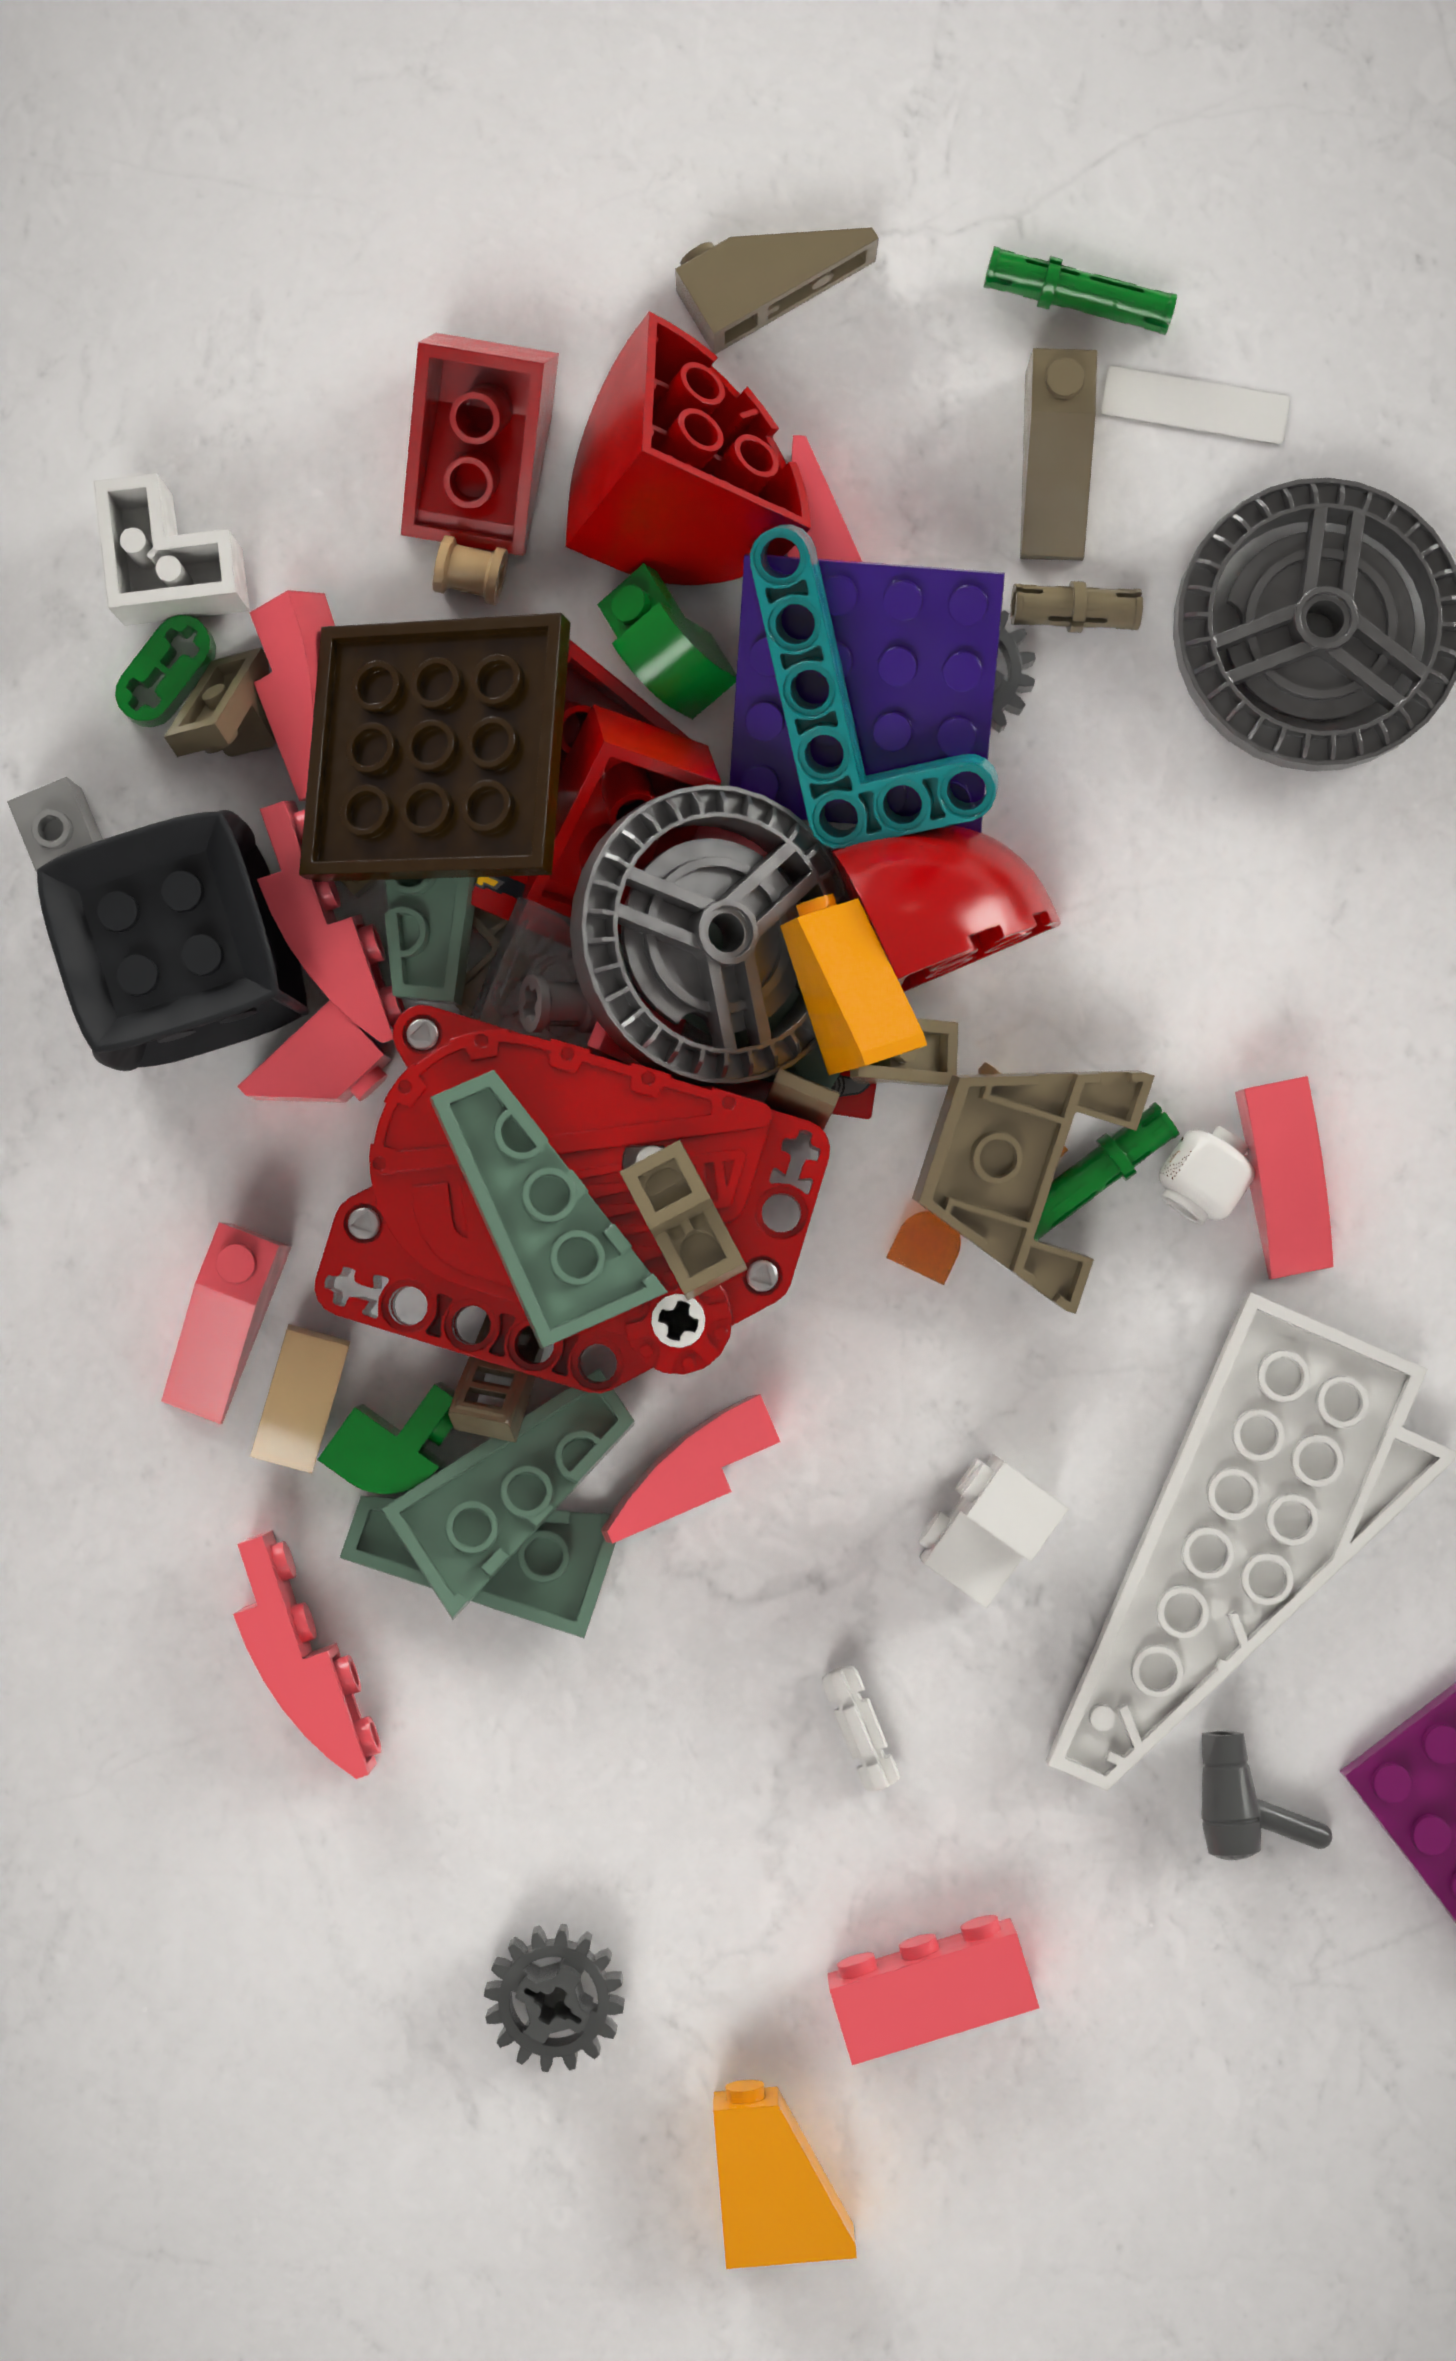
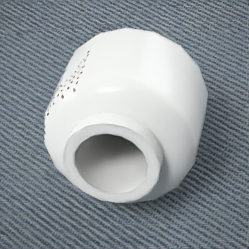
(1206, 1175)

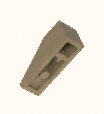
(762, 277)
(1057, 452)

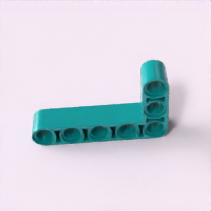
(835, 718)

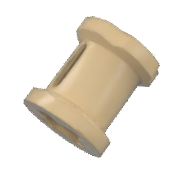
(470, 570)

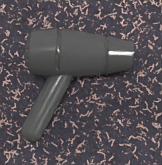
(1231, 1808)

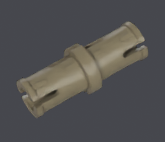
(1076, 606)

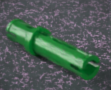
(1074, 289)
(1105, 1165)

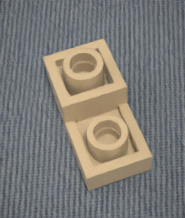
(300, 1398)

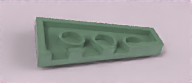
(429, 937)
(549, 1232)
(496, 1496)
(546, 1581)

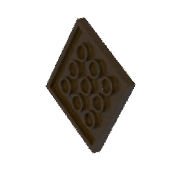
(436, 749)

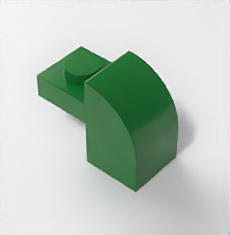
(663, 647)
(383, 1458)

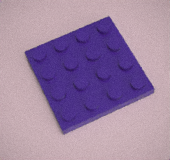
(915, 670)

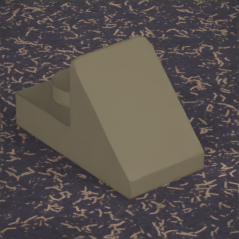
(224, 709)
(923, 1066)

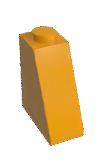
(849, 986)
(772, 2185)

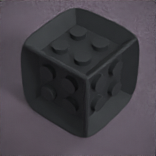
(169, 941)

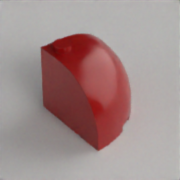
(679, 466)
(944, 899)

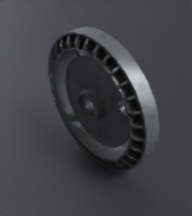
(1349, 585)
(669, 939)

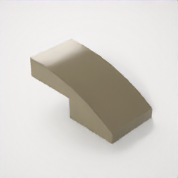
(801, 1098)
(683, 1220)

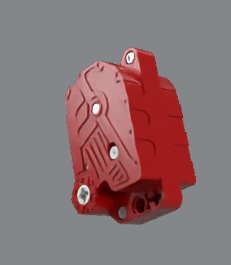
(599, 1118)

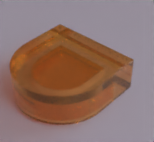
(926, 1246)

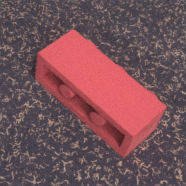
(931, 1988)

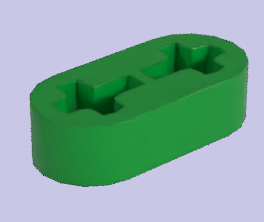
(153, 662)

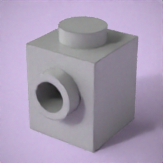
(54, 820)

